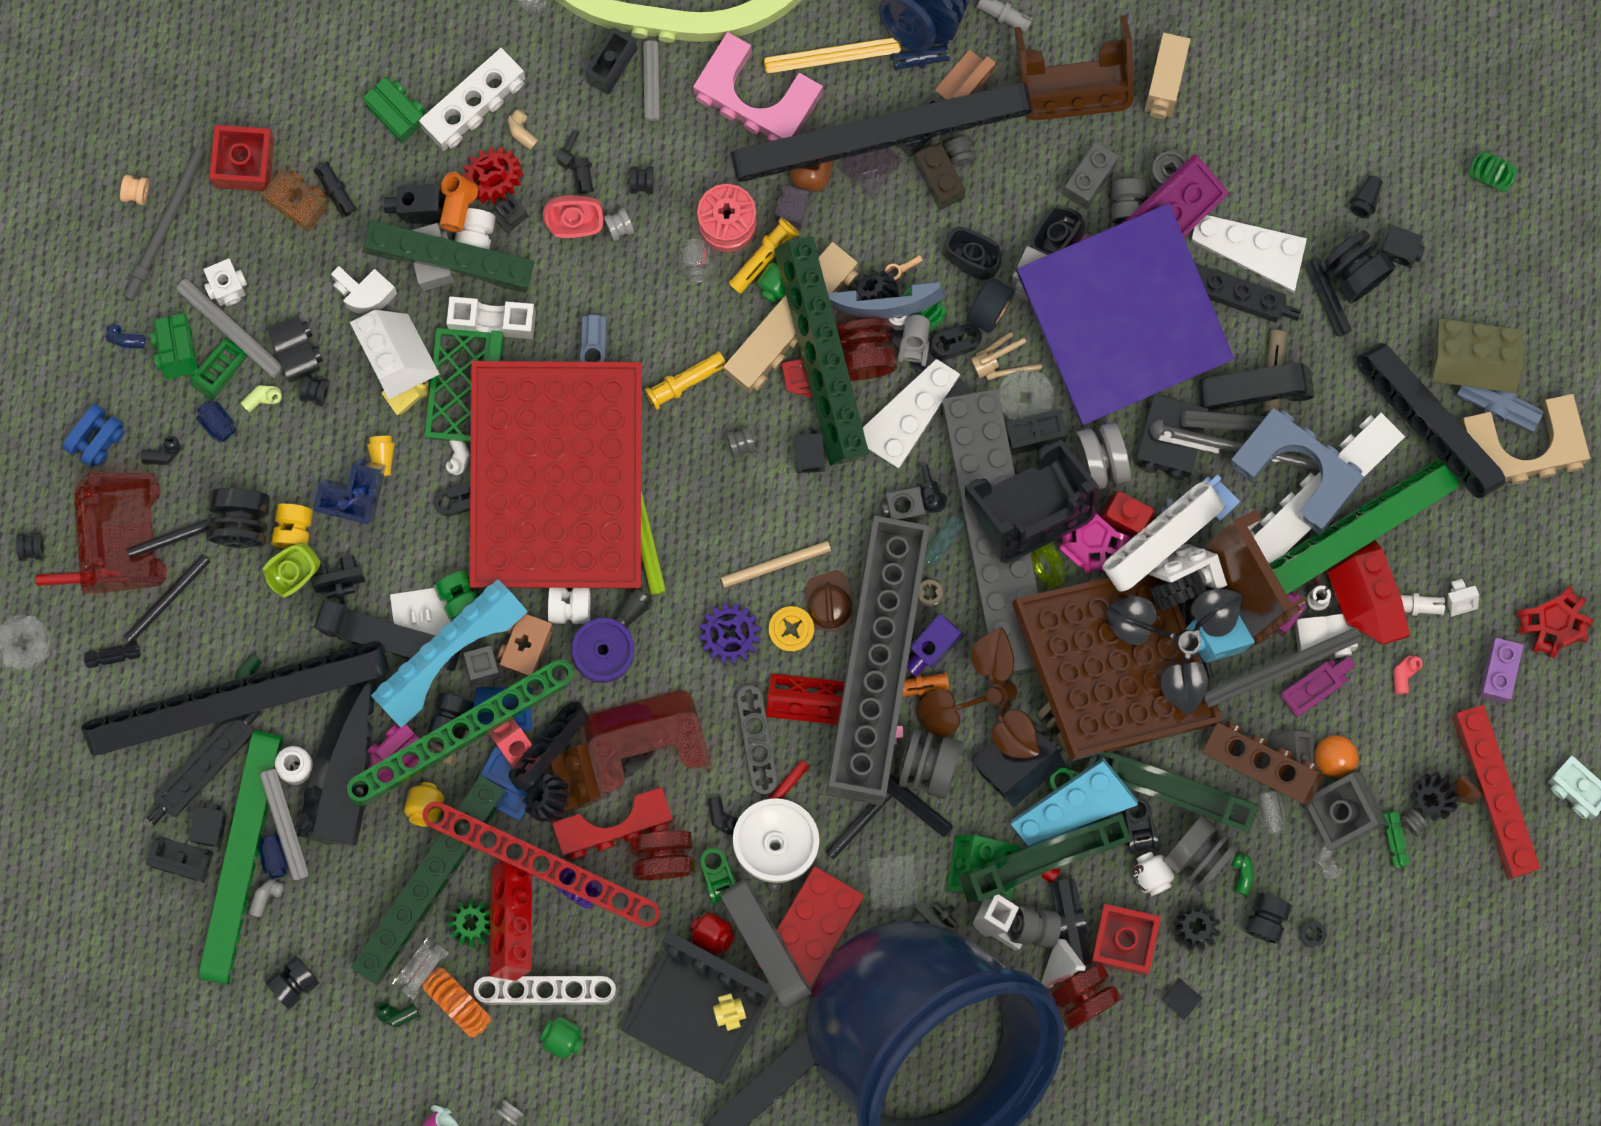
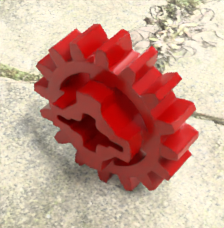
(492, 175)

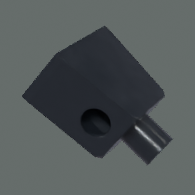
(417, 203)

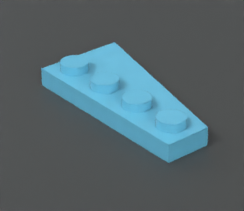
(1082, 800)

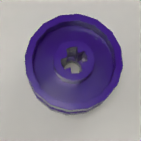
(602, 667)

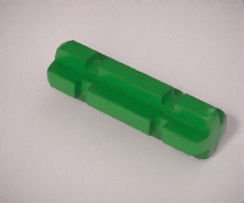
(1396, 840)

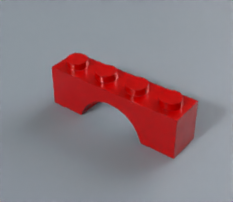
(578, 835)

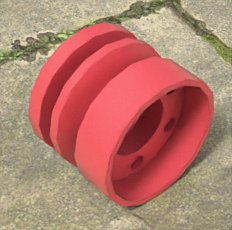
(730, 233)

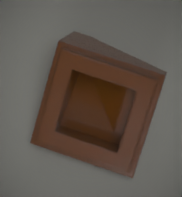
(1468, 790)

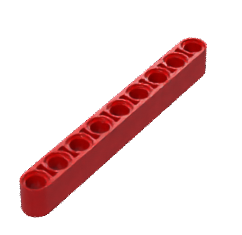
(530, 854)

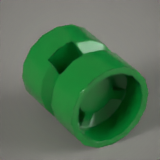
(451, 585)

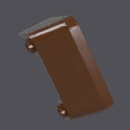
(1079, 87)

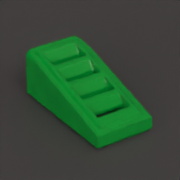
(219, 383)

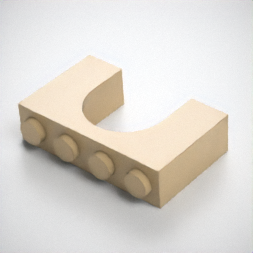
(1565, 449)

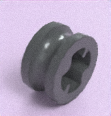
(1414, 822)

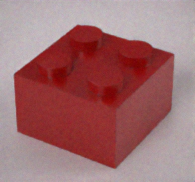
(241, 158)
(1125, 940)

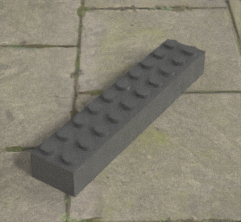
(982, 451)
(877, 661)

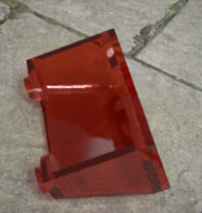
(111, 517)

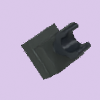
(509, 213)

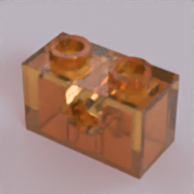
(303, 212)

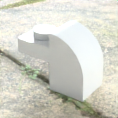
(367, 296)
(996, 918)

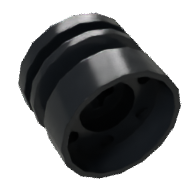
(1357, 266)
(238, 513)

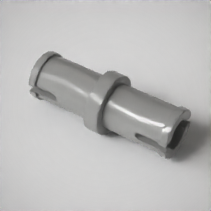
(1005, 14)

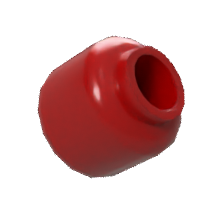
(712, 933)

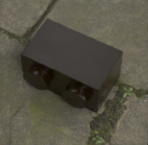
(940, 176)

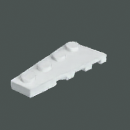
(1261, 250)
(906, 417)

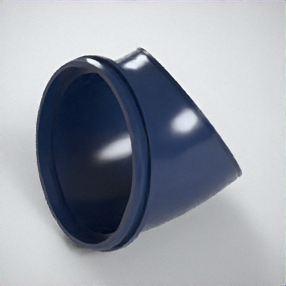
(896, 987)

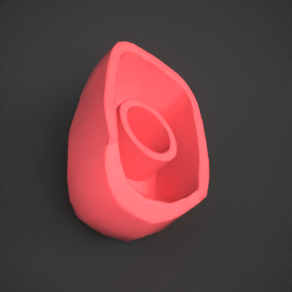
(573, 216)

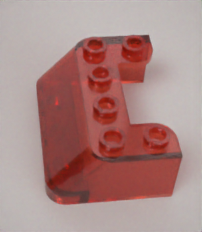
(640, 729)

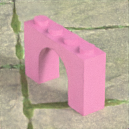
(777, 122)

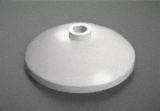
(779, 823)

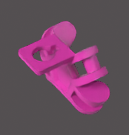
(1092, 539)

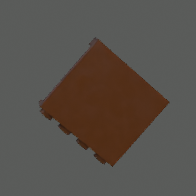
(1249, 573)

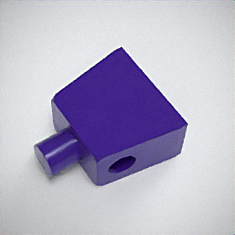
(945, 638)

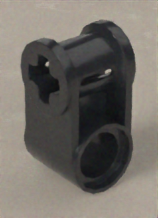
(1141, 828)

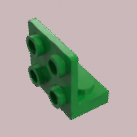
(972, 852)

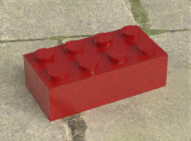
(818, 921)

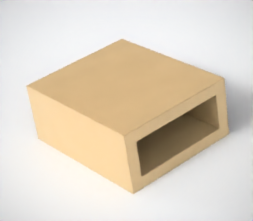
(1167, 76)

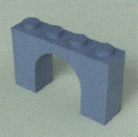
(1280, 435)

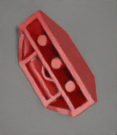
(1369, 595)

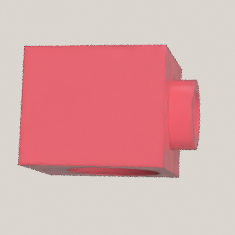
(508, 734)

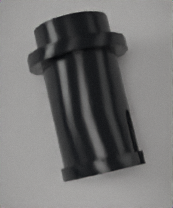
(582, 175)

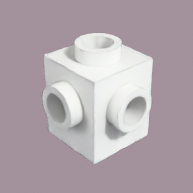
(225, 283)

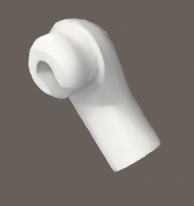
(459, 459)

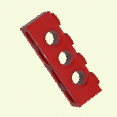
(510, 922)

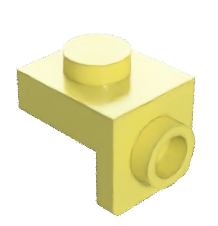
(407, 399)

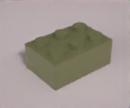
(1477, 355)

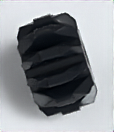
(876, 286)
(547, 798)
(1439, 806)
(1189, 920)

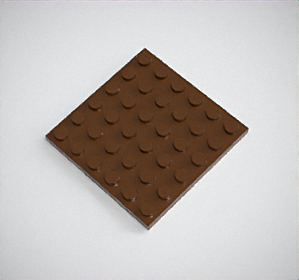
(1096, 684)

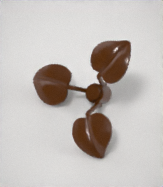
(1015, 732)

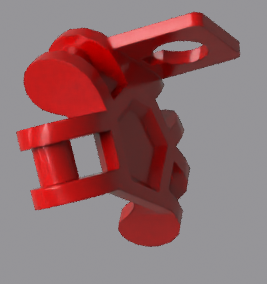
(1557, 620)

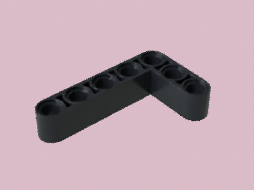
(341, 622)

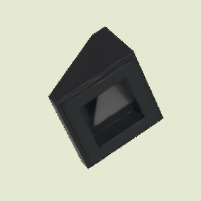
(1182, 999)

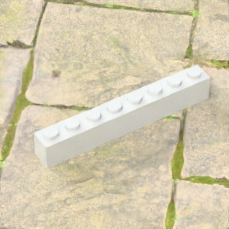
(1365, 450)

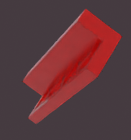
(804, 705)

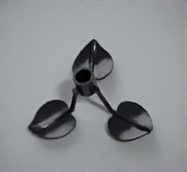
(1216, 614)

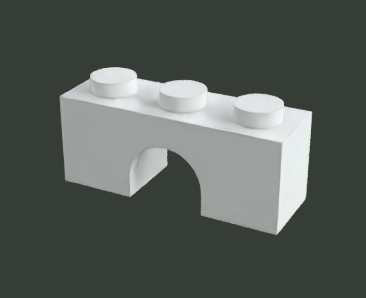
(513, 318)

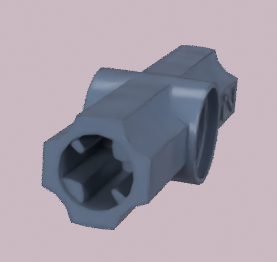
(593, 337)
(1503, 406)

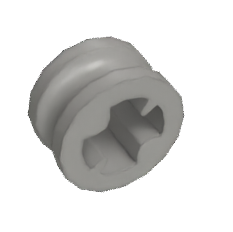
(509, 1112)

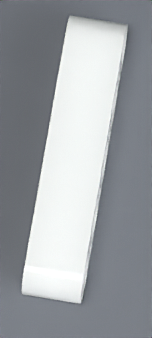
(1163, 536)
(559, 994)

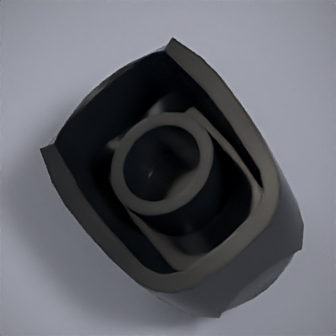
(1058, 230)
(972, 253)

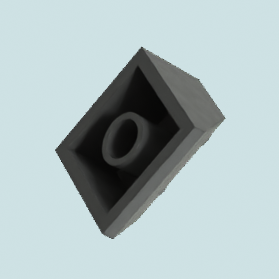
(1346, 811)

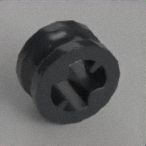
(1312, 925)

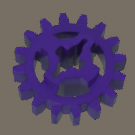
(744, 644)

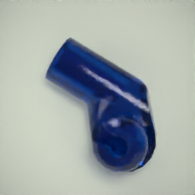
(124, 340)

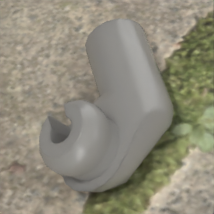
(260, 897)

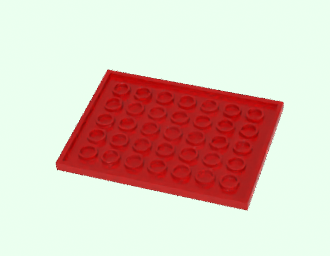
(555, 474)

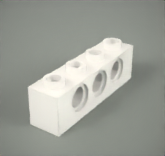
(499, 67)

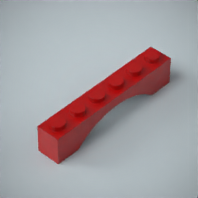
(1504, 812)

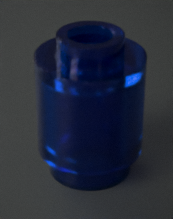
(216, 421)
(273, 857)

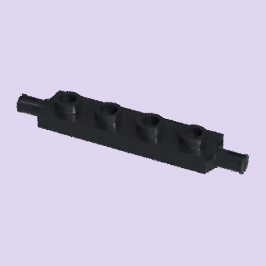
(1245, 295)
(203, 766)

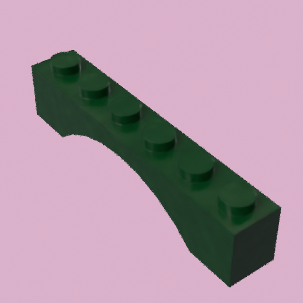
(420, 248)
(1182, 791)
(1044, 856)

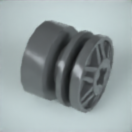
(929, 763)
(1202, 854)

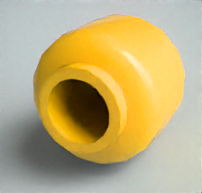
(418, 798)

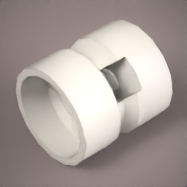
(476, 228)
(569, 605)

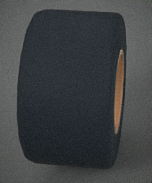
(990, 305)

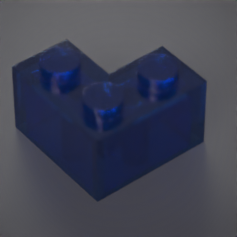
(353, 500)

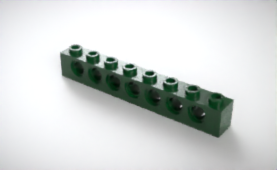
(821, 350)
(425, 886)

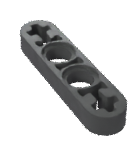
(757, 740)

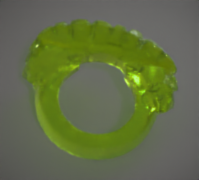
(1055, 562)

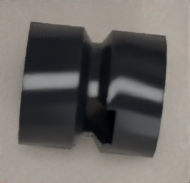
(449, 708)
(1268, 918)
(292, 982)

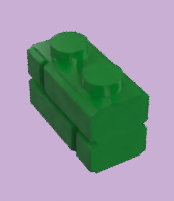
(394, 109)
(175, 346)

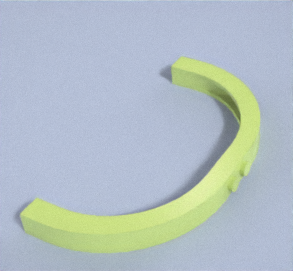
(680, 25)

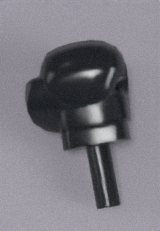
(932, 498)

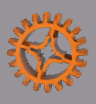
(456, 1002)

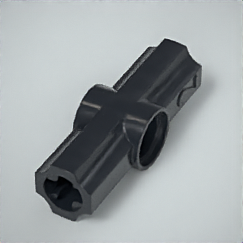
(1072, 917)

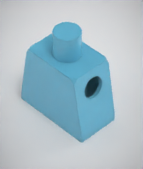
(1216, 648)

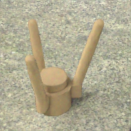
(986, 362)

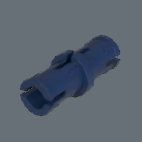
(920, 59)

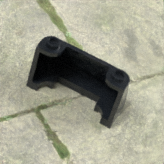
(1034, 504)

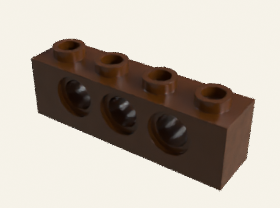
(1221, 747)

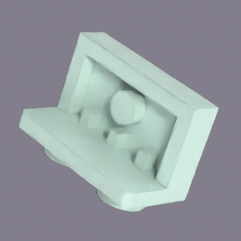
(1578, 787)

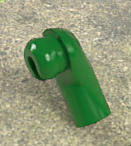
(1246, 874)

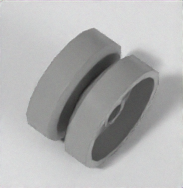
(1104, 457)

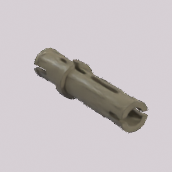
(1276, 341)

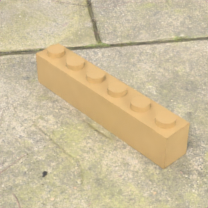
(777, 333)

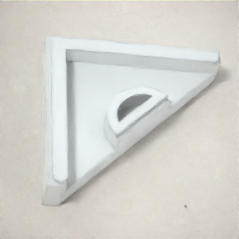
(1061, 964)

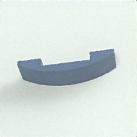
(922, 298)

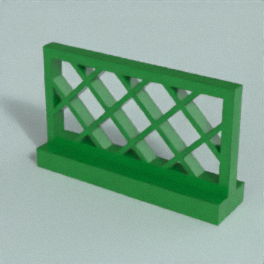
(493, 352)

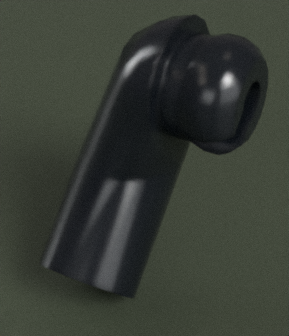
(164, 455)
(719, 818)

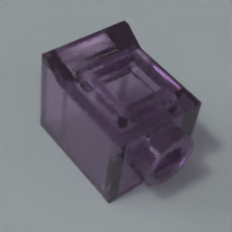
(792, 206)

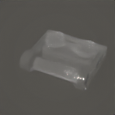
(419, 968)

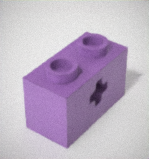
(1500, 671)

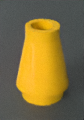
(381, 451)

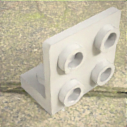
(1187, 560)

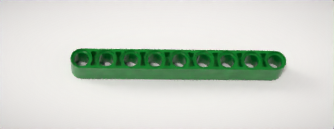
(1364, 525)
(467, 720)
(239, 861)

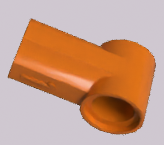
(459, 194)

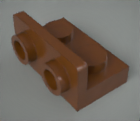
(577, 771)

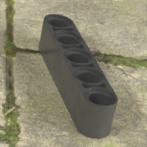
(766, 943)

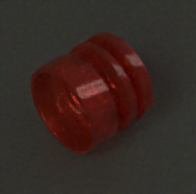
(864, 350)

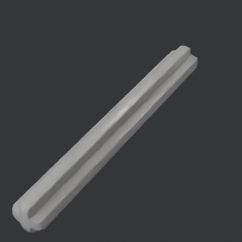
(229, 328)

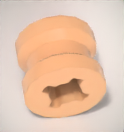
(134, 189)

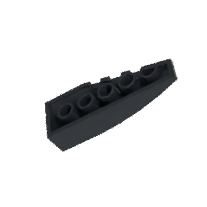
(326, 810)

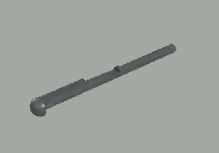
(1213, 444)

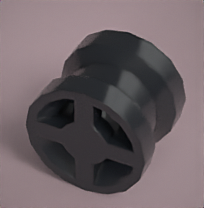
(642, 180)
(314, 390)
(30, 546)

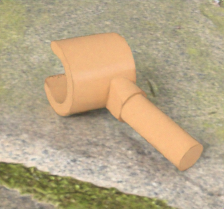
(903, 267)

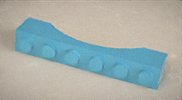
(406, 690)

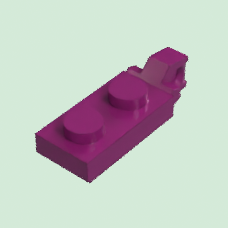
(1316, 686)

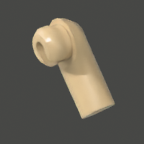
(518, 131)

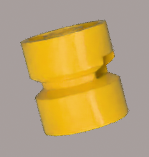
(292, 517)

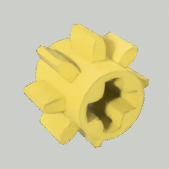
(729, 1012)

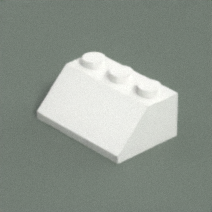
(394, 350)

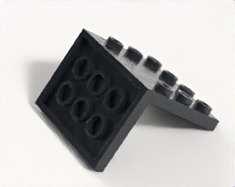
(678, 1011)

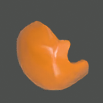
(1336, 756)

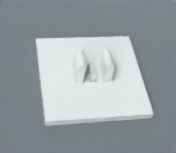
(419, 611)

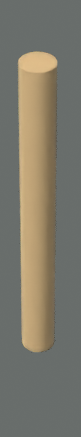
(775, 564)

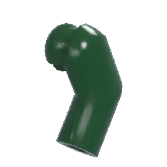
(248, 666)
(394, 1016)

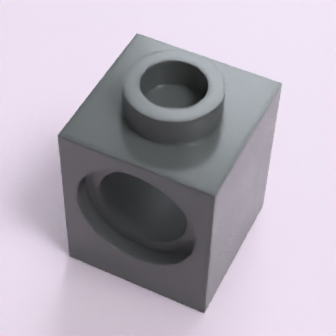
(912, 497)
(482, 665)

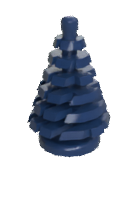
(922, 22)

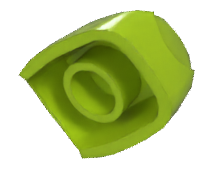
(291, 569)

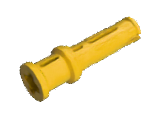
(753, 267)
(674, 386)

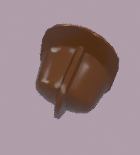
(829, 601)

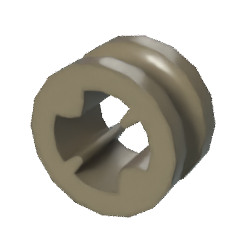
(938, 593)

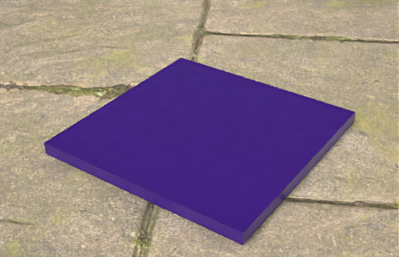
(1125, 314)

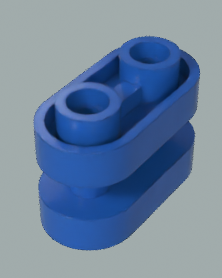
(95, 452)

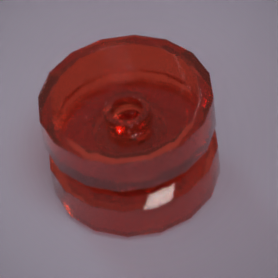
(662, 855)
(1086, 999)

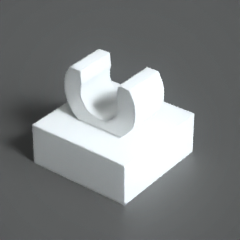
(1462, 598)

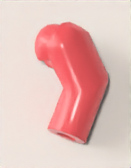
(1404, 671)

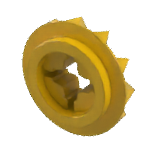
(793, 616)

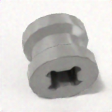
(618, 224)

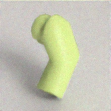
(261, 394)

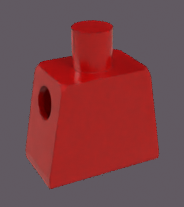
(1126, 514)

